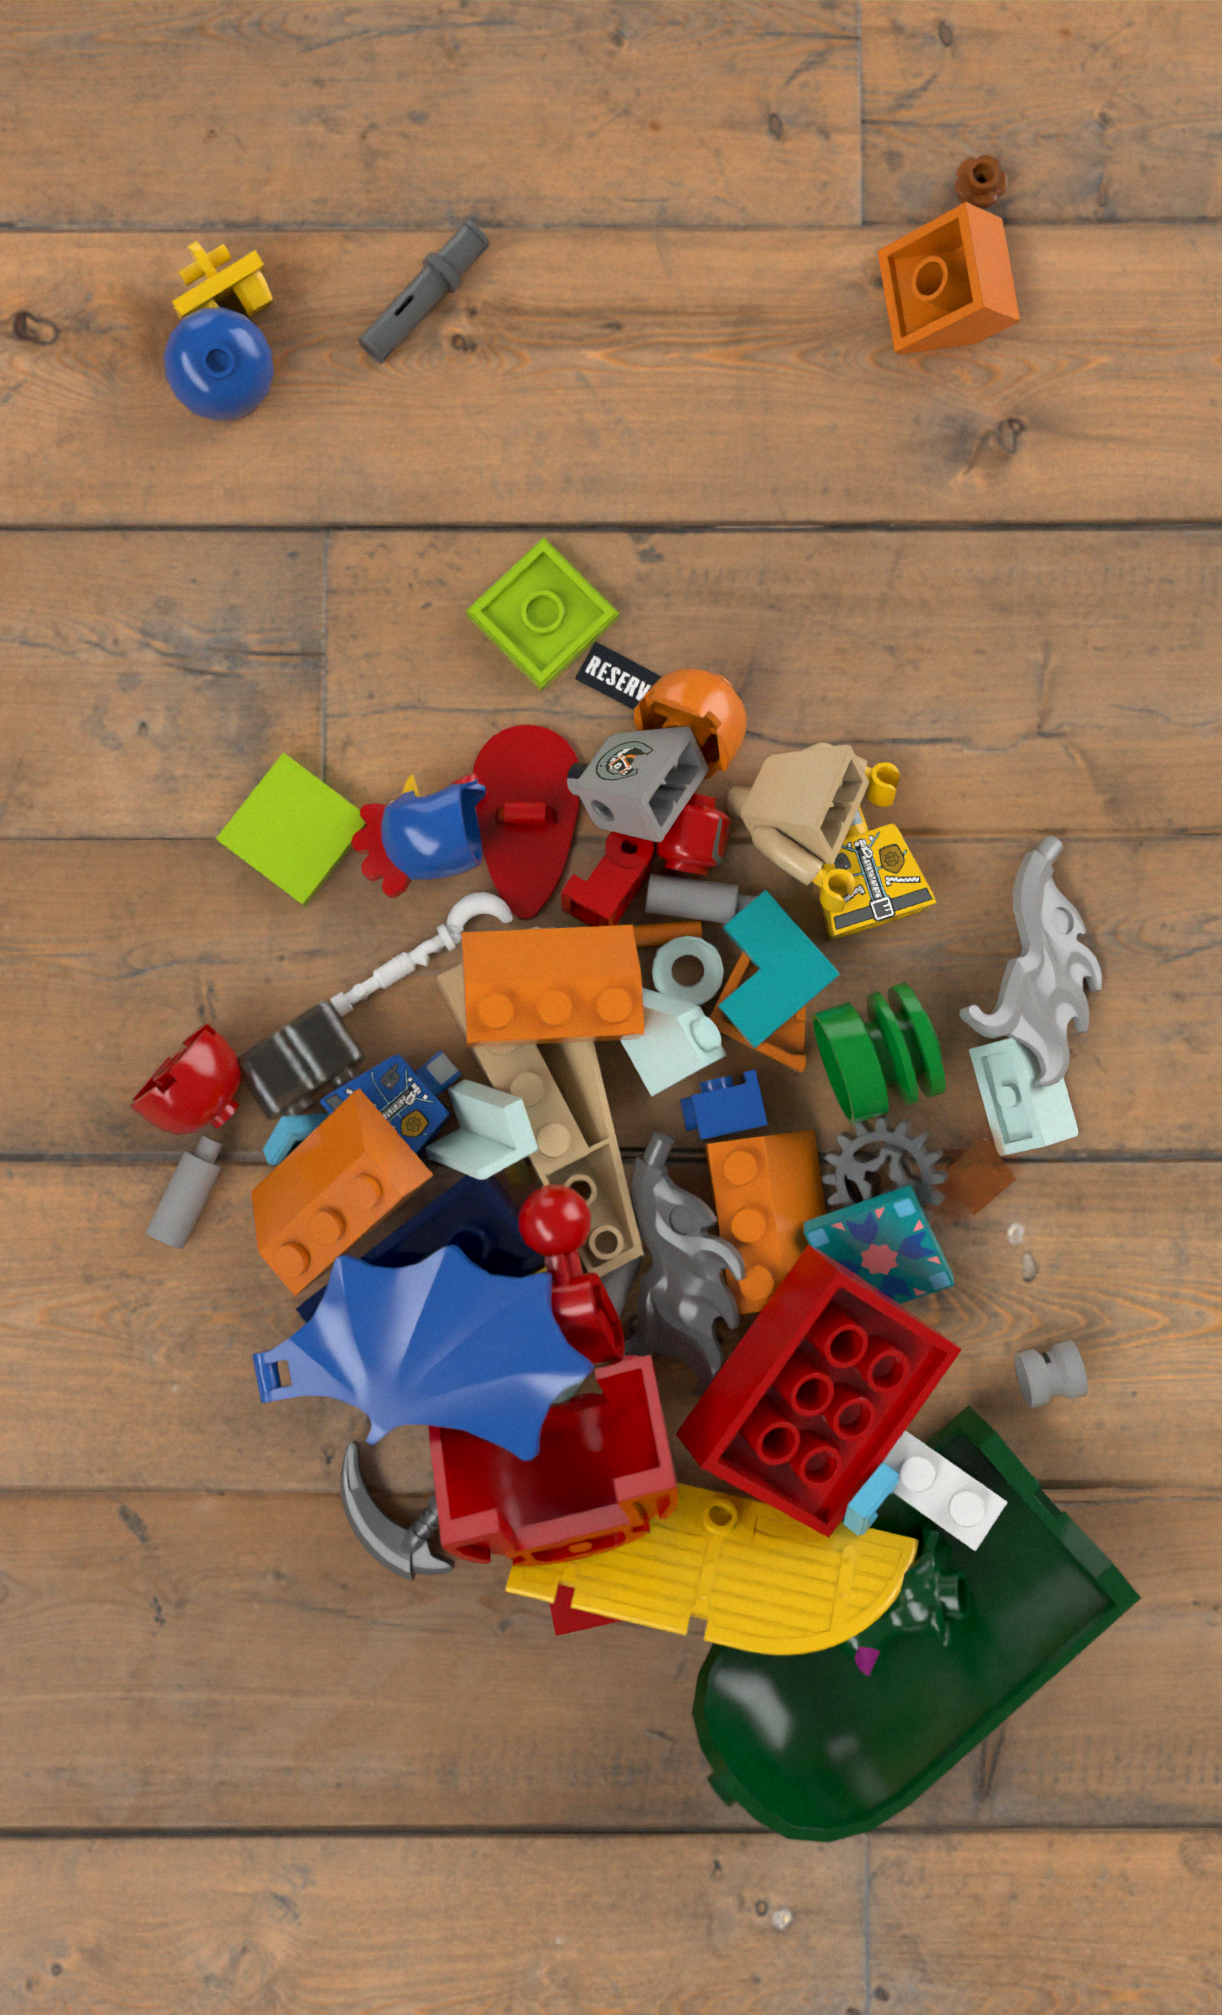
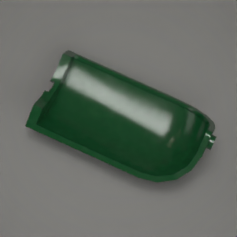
(839, 1751)

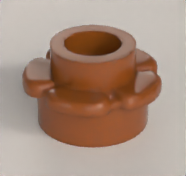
(975, 193)

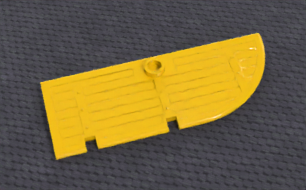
(740, 1567)

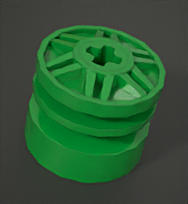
(891, 1048)

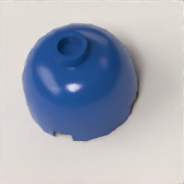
(218, 364)

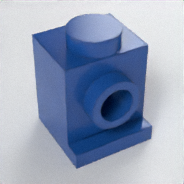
(724, 1107)

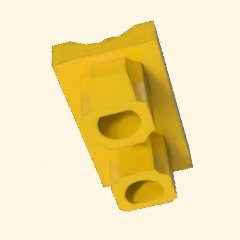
(241, 278)

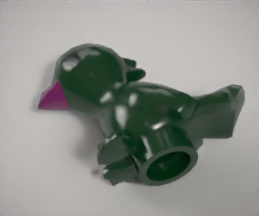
(925, 1604)

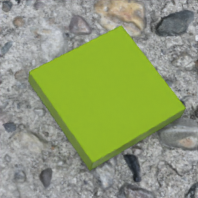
(542, 614)
(293, 829)

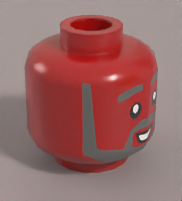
(696, 837)

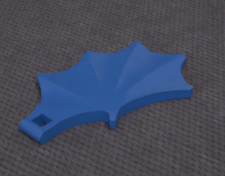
(432, 1350)

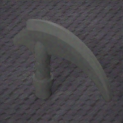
(389, 1542)

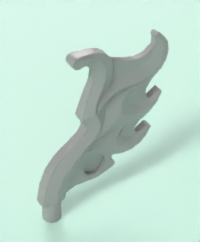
(1046, 980)

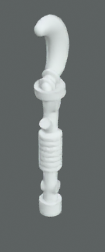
(405, 962)

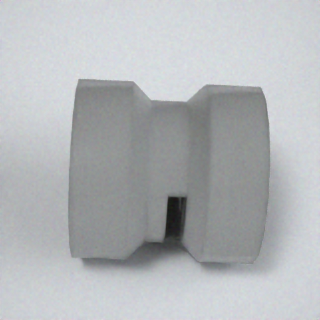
(1051, 1373)

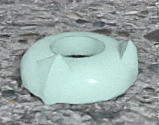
(705, 952)

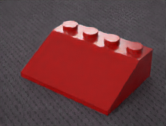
(816, 1392)

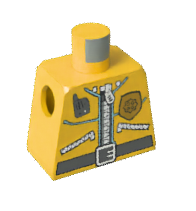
(885, 880)

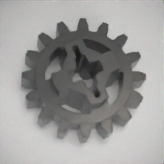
(861, 1167)

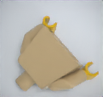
(806, 807)

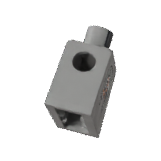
(640, 781)

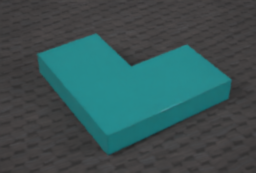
(787, 965)

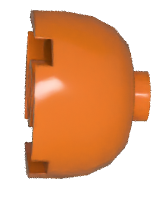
(705, 705)

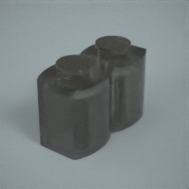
(300, 1062)

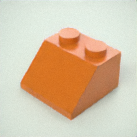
(949, 282)

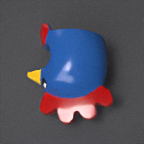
(421, 835)

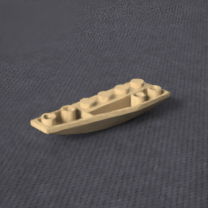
(571, 1128)

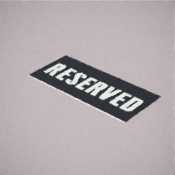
(616, 676)

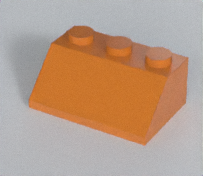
(552, 986)
(333, 1192)
(761, 1200)

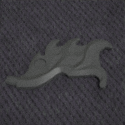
(686, 1282)

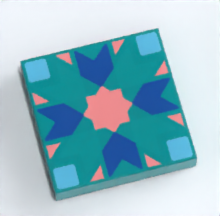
(885, 1245)

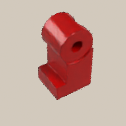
(612, 883)

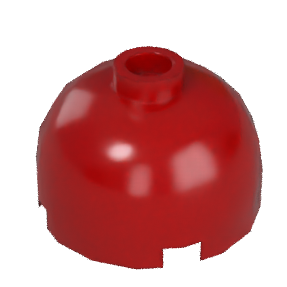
(192, 1086)

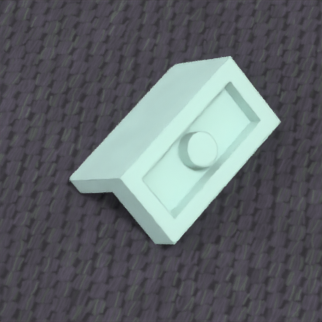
(1016, 1110)
(490, 1134)

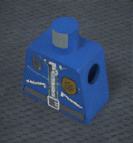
(405, 1096)

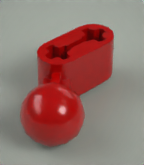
(556, 1225)

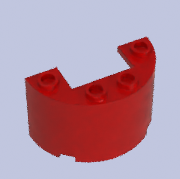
(586, 1492)

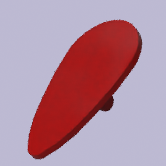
(526, 814)

